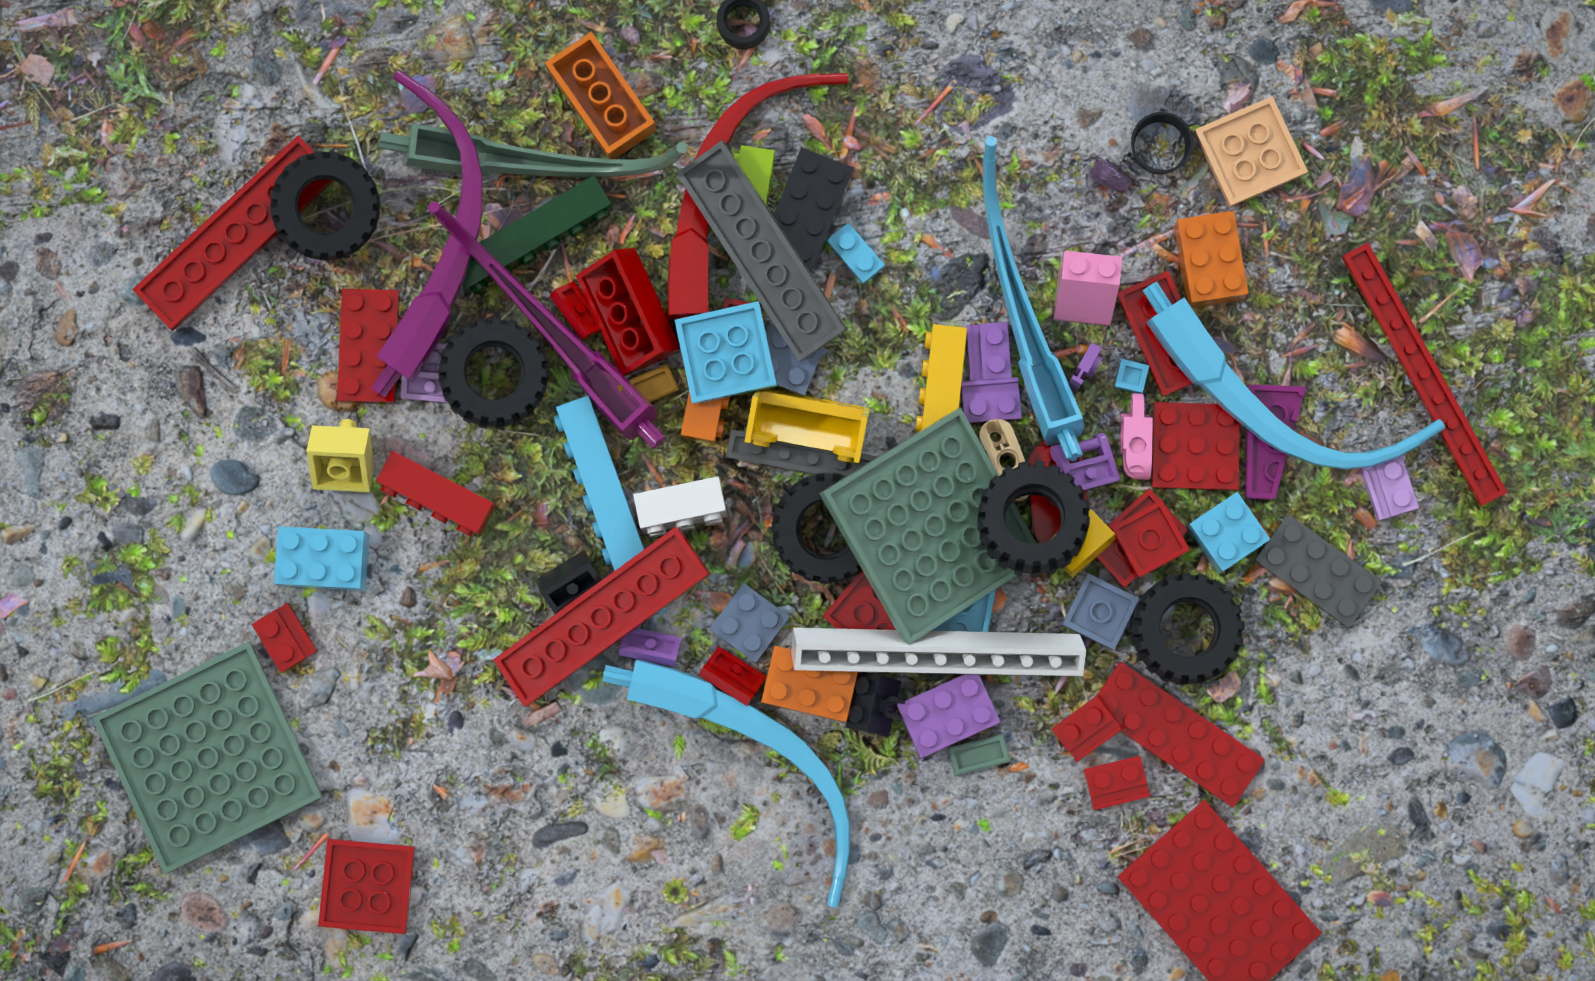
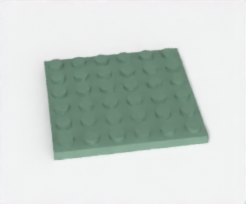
(916, 525)
(207, 757)

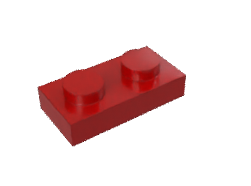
(576, 310)

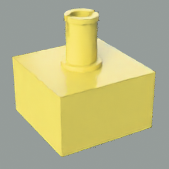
(341, 457)

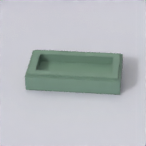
(978, 754)

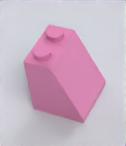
(1087, 288)

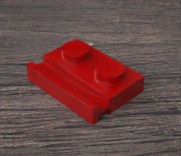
(284, 638)
(732, 676)
(1087, 728)
(1116, 782)

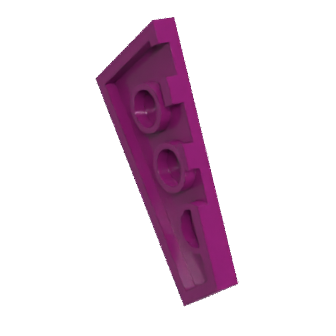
(1264, 462)

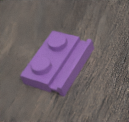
(988, 351)
(1086, 367)
(991, 400)

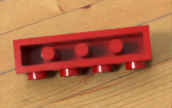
(435, 493)

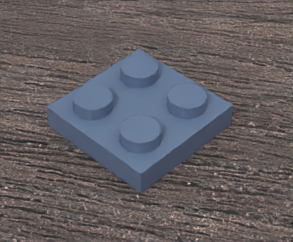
(789, 372)
(1100, 611)
(749, 623)

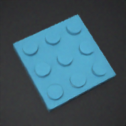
(725, 353)

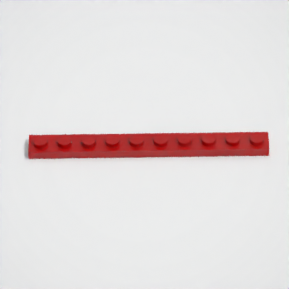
(1424, 374)

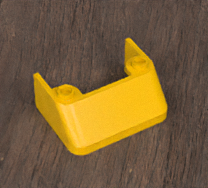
(808, 423)

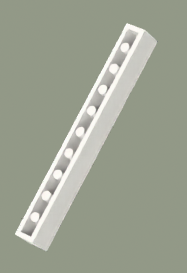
(938, 652)

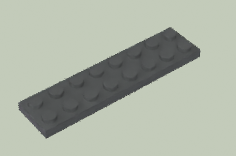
(761, 251)

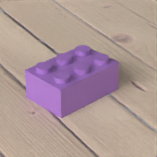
(948, 714)

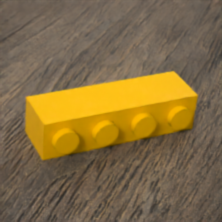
(942, 373)

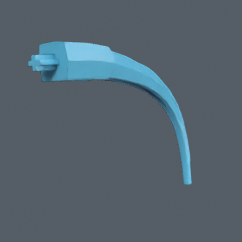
(1206, 366)
(1040, 369)
(698, 698)

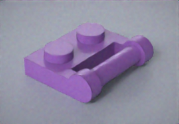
(1093, 471)

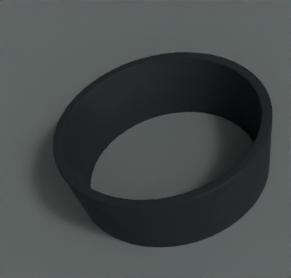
(1173, 120)

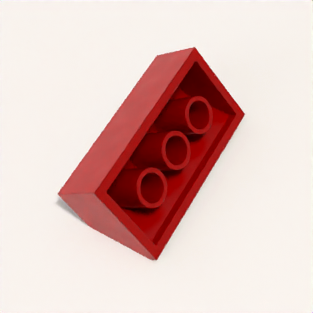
(628, 311)

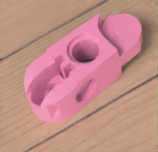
(1136, 440)

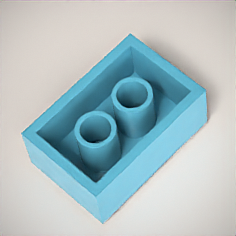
(321, 558)

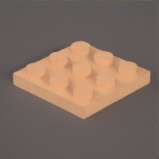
(1250, 151)

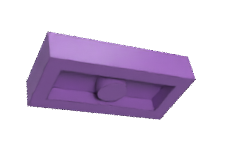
(651, 647)

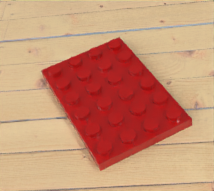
(1218, 901)

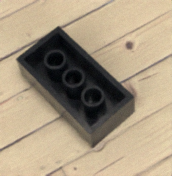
(812, 203)

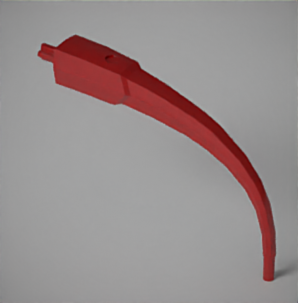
(689, 248)

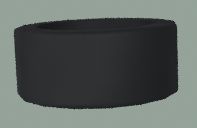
(737, 41)

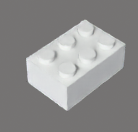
(680, 506)

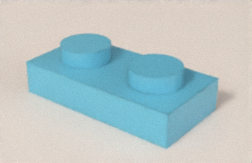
(855, 253)

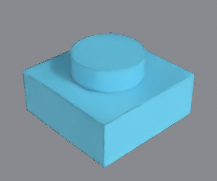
(1131, 376)

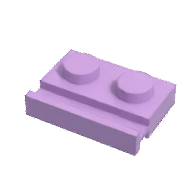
(1389, 489)

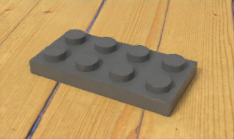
(1318, 571)

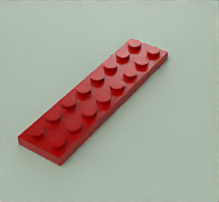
(222, 243)
(601, 616)

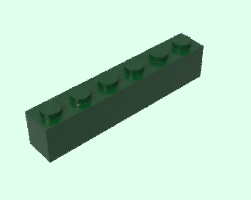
(541, 231)

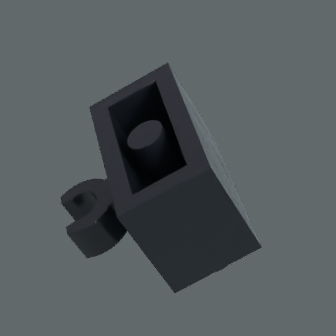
(568, 581)
(874, 704)

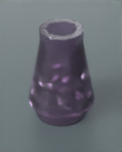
(1108, 175)

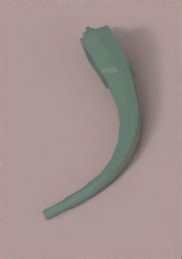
(436, 151)

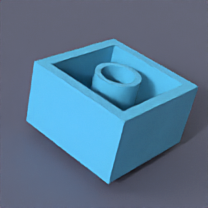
(1227, 533)

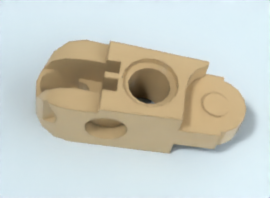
(1006, 446)

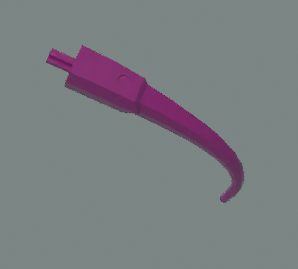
(432, 310)
(590, 369)

